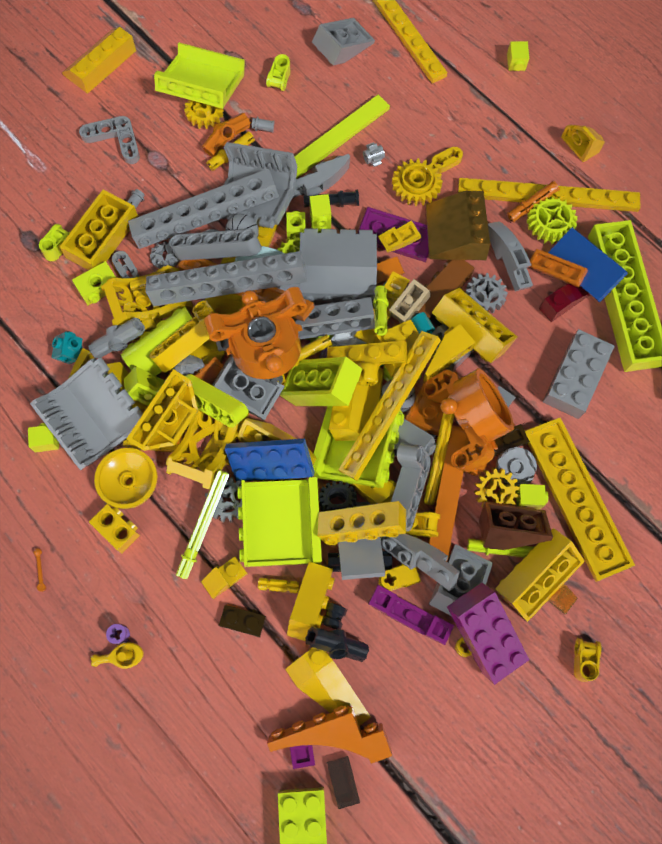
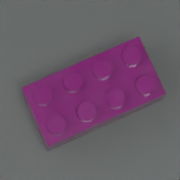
(488, 633)

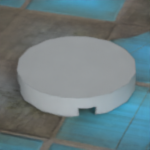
(519, 463)

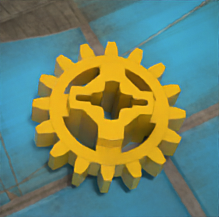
(202, 114)
(495, 480)

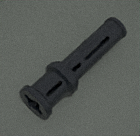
(340, 198)

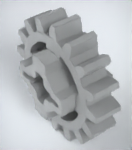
(490, 288)
(223, 506)

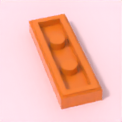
(558, 268)

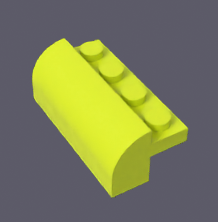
(138, 353)

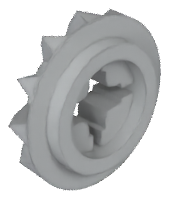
(157, 258)

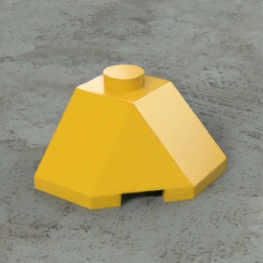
(583, 141)

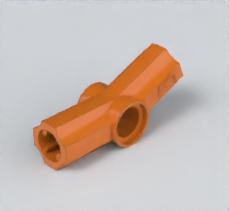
(218, 140)

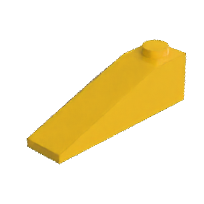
(324, 683)

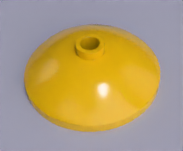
(117, 469)

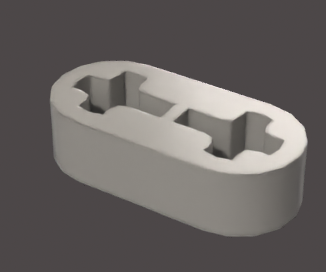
(128, 265)

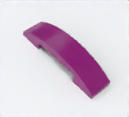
(410, 615)

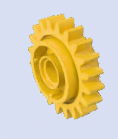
(417, 182)

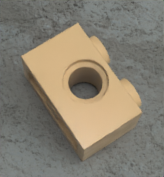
(410, 302)

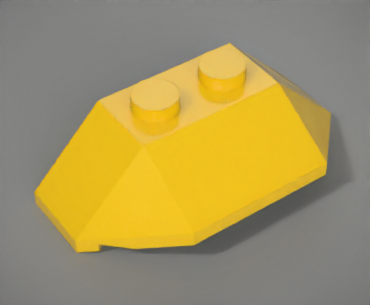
(166, 414)
(261, 431)

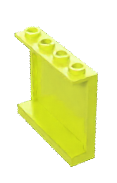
(201, 76)
(332, 453)
(279, 523)

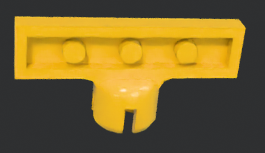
(371, 357)

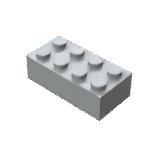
(578, 374)

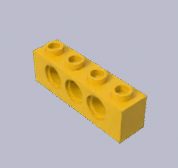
(371, 515)

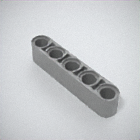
(215, 244)

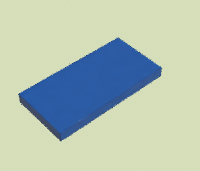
(602, 271)

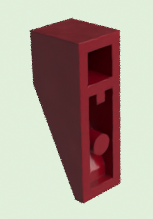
(562, 301)

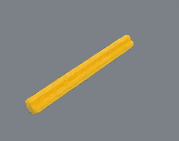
(438, 459)

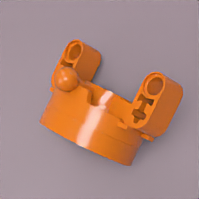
(477, 409)

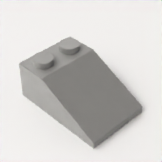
(341, 40)
(255, 393)
(472, 572)

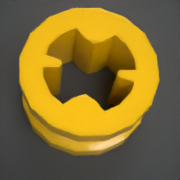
(459, 650)

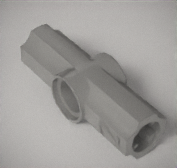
(116, 338)

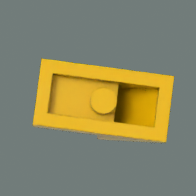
(223, 577)

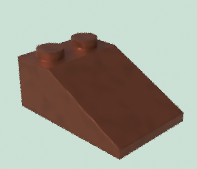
(512, 526)

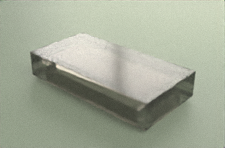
(343, 782)

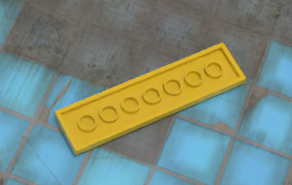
(578, 500)

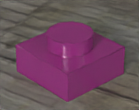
(302, 756)

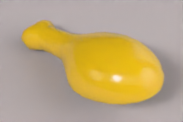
(123, 656)

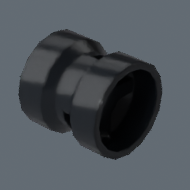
(334, 616)

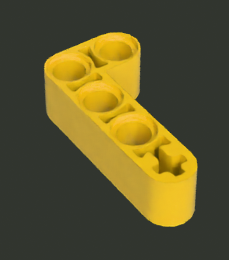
(184, 340)

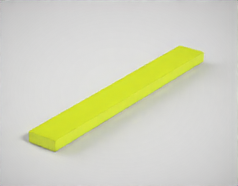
(340, 134)

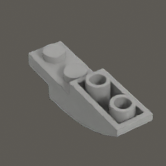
(325, 176)
(509, 249)
(415, 552)

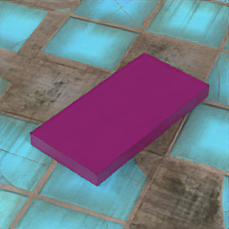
(383, 221)

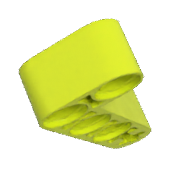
(218, 403)

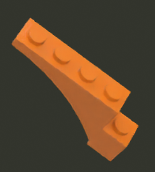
(336, 730)

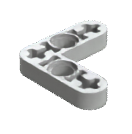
(120, 132)

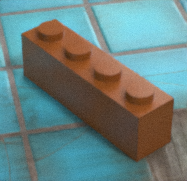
(452, 277)

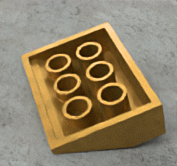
(458, 227)

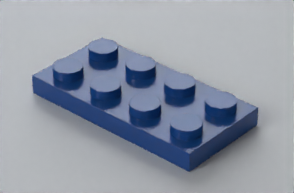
(270, 460)

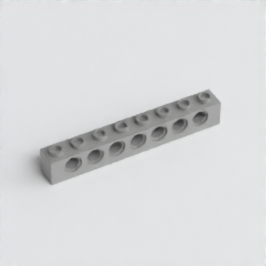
(203, 209)
(226, 279)
(332, 319)

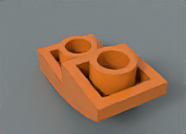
(385, 269)

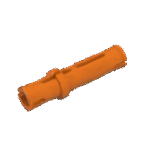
(525, 206)

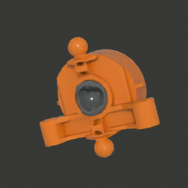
(262, 334)

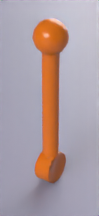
(40, 587)

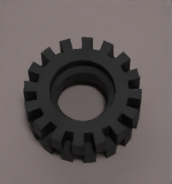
(337, 490)

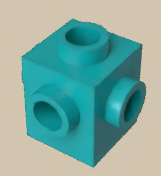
(66, 347)

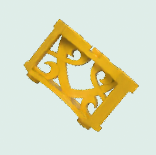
(123, 285)
(189, 444)

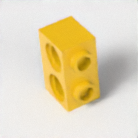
(112, 531)

